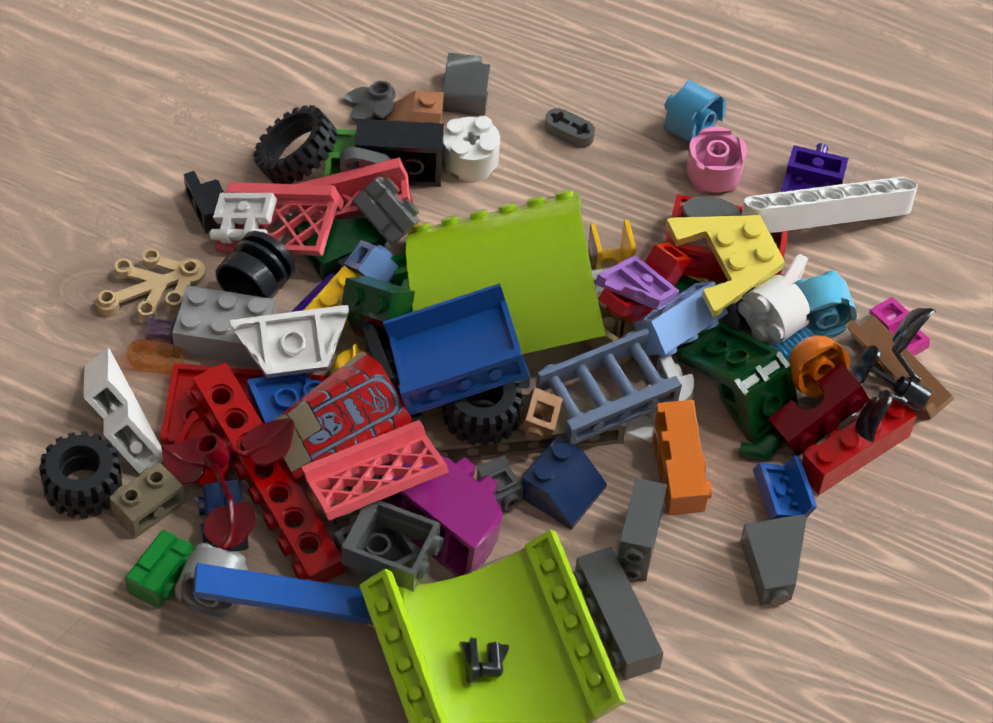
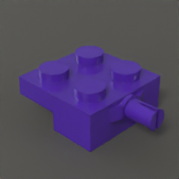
(813, 168)

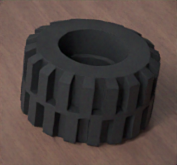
(487, 423)
(77, 454)

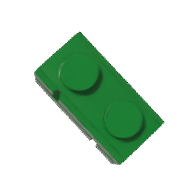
(159, 569)

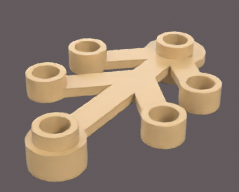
(151, 283)

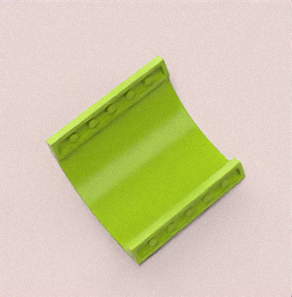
(530, 250)
(527, 601)

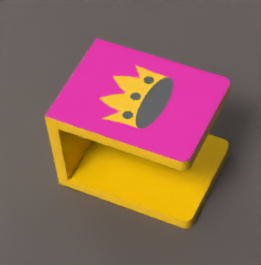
(598, 256)

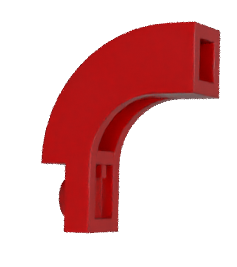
(663, 259)

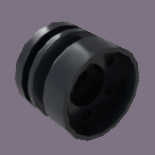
(256, 266)

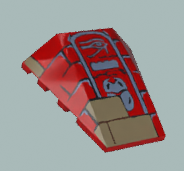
(343, 412)

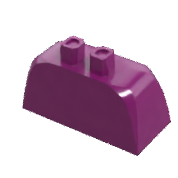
(464, 509)

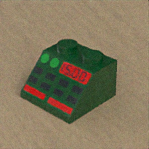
(375, 302)

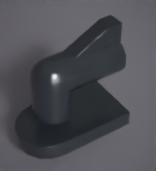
(473, 668)

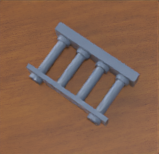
(608, 413)

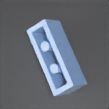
(678, 321)

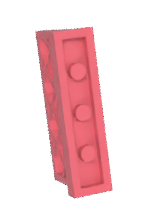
(291, 197)
(373, 457)

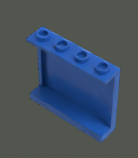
(455, 349)

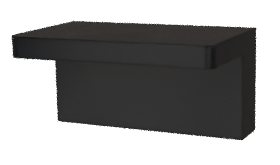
(203, 199)

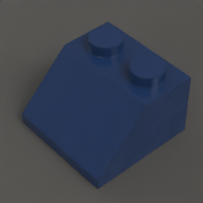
(563, 483)

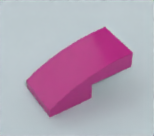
(891, 314)

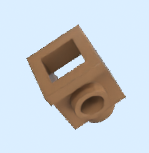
(545, 409)

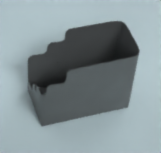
(465, 84)

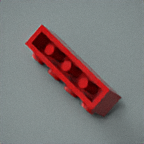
(847, 451)

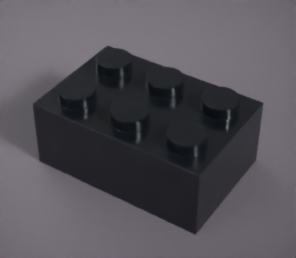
(415, 143)

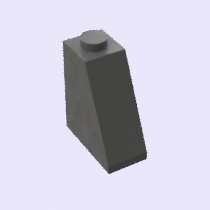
(774, 556)

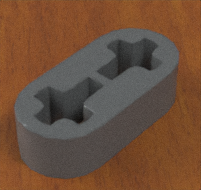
(569, 127)
(356, 157)

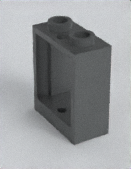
(400, 521)
(641, 528)

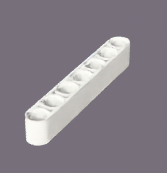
(833, 204)

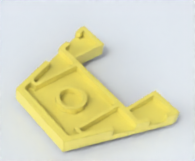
(741, 248)

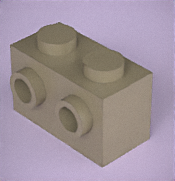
(147, 499)

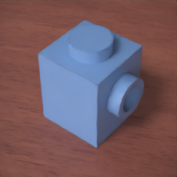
(372, 261)

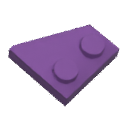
(637, 282)

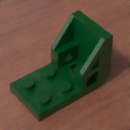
(749, 375)

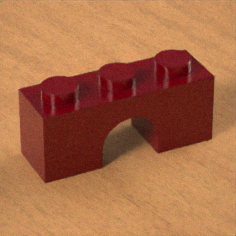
(805, 427)

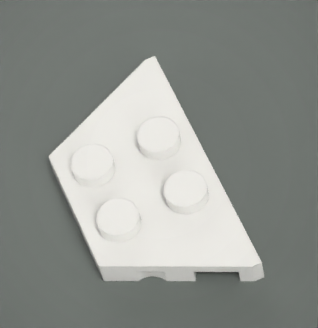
(292, 340)

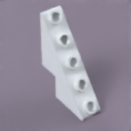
(122, 415)

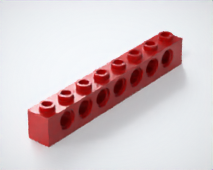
(326, 561)

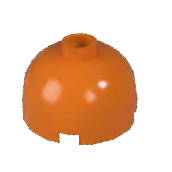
(812, 360)

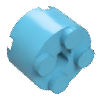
(829, 304)

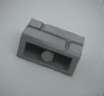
(386, 209)

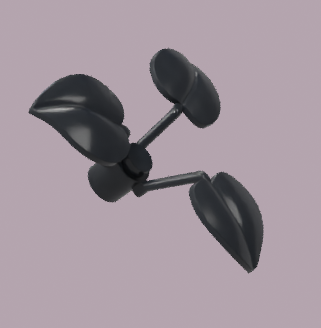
(907, 389)

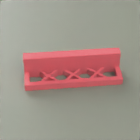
(352, 182)

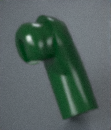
(763, 449)

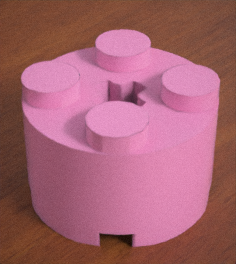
(716, 160)

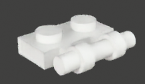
(242, 209)

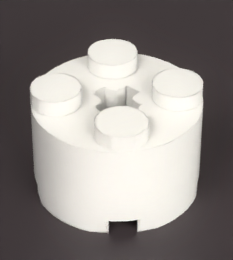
(471, 148)
(775, 310)

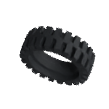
(306, 156)

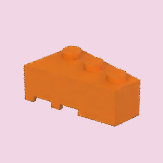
(680, 457)

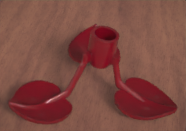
(188, 460)

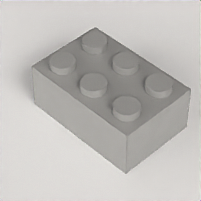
(205, 324)

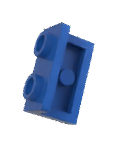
(785, 489)

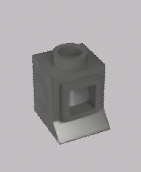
(509, 489)

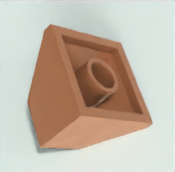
(419, 107)

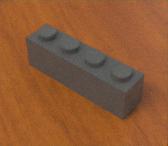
(618, 614)

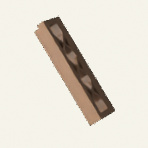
(875, 333)

